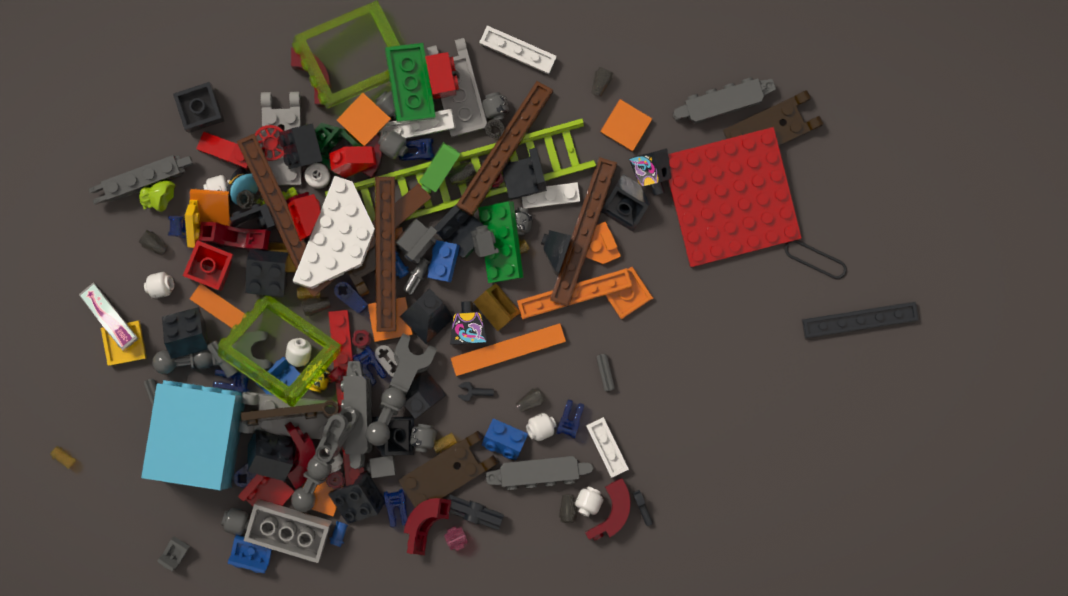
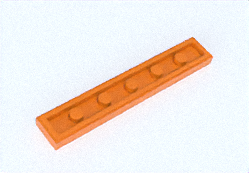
(583, 291)
(508, 349)

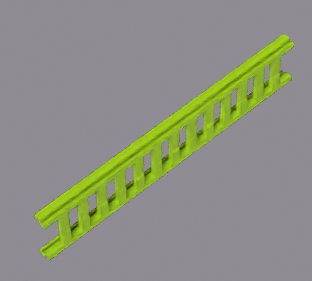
(473, 155)

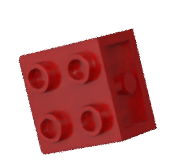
(266, 489)

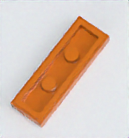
(217, 306)

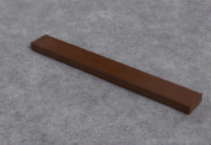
(504, 148)
(272, 197)
(403, 209)
(583, 232)
(385, 254)

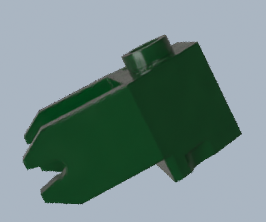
(328, 137)

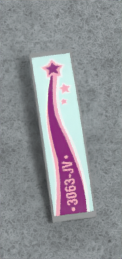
(108, 316)

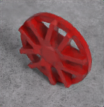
(270, 142)

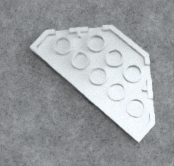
(338, 237)

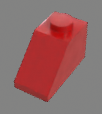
(352, 160)
(304, 214)

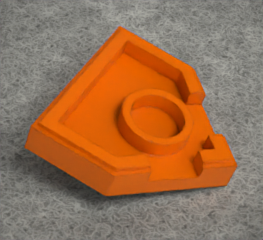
(602, 246)

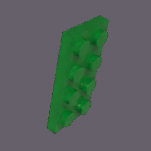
(410, 83)
(502, 222)

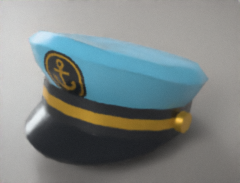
(239, 182)

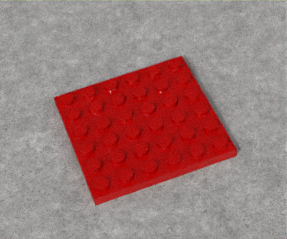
(732, 197)

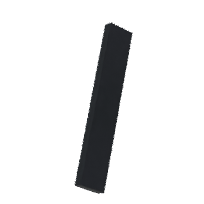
(860, 320)

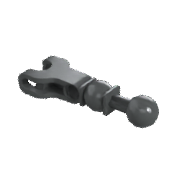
(204, 359)
(394, 397)
(320, 467)

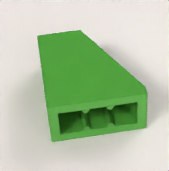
(439, 168)

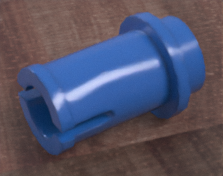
(401, 269)
(338, 534)

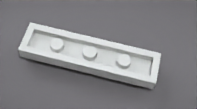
(518, 50)
(443, 121)

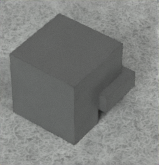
(415, 241)

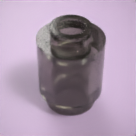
(462, 174)

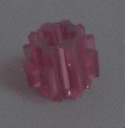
(456, 538)

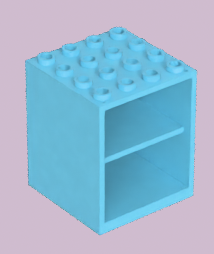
(193, 435)

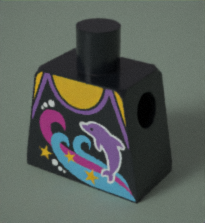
(652, 169)
(467, 326)

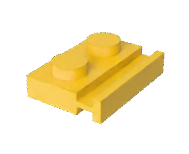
(192, 220)

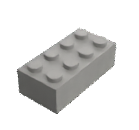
(287, 530)

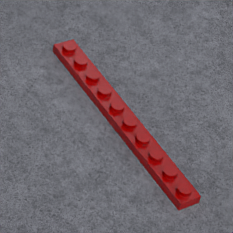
(341, 333)

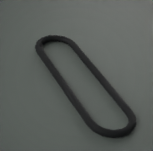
(816, 268)

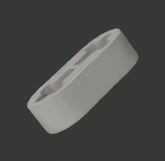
(383, 361)

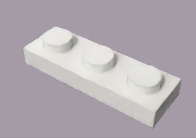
(553, 196)
(607, 447)

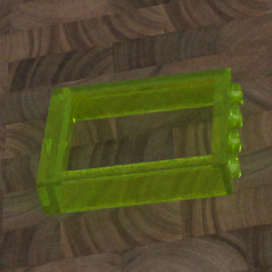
(309, 63)
(306, 379)

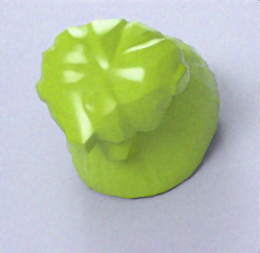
(157, 195)

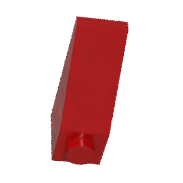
(222, 149)

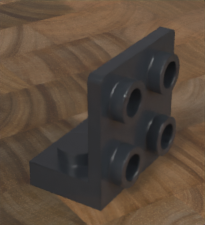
(524, 176)
(264, 220)
(457, 228)
(359, 499)

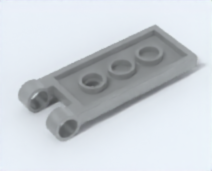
(466, 103)
(290, 119)
(313, 427)

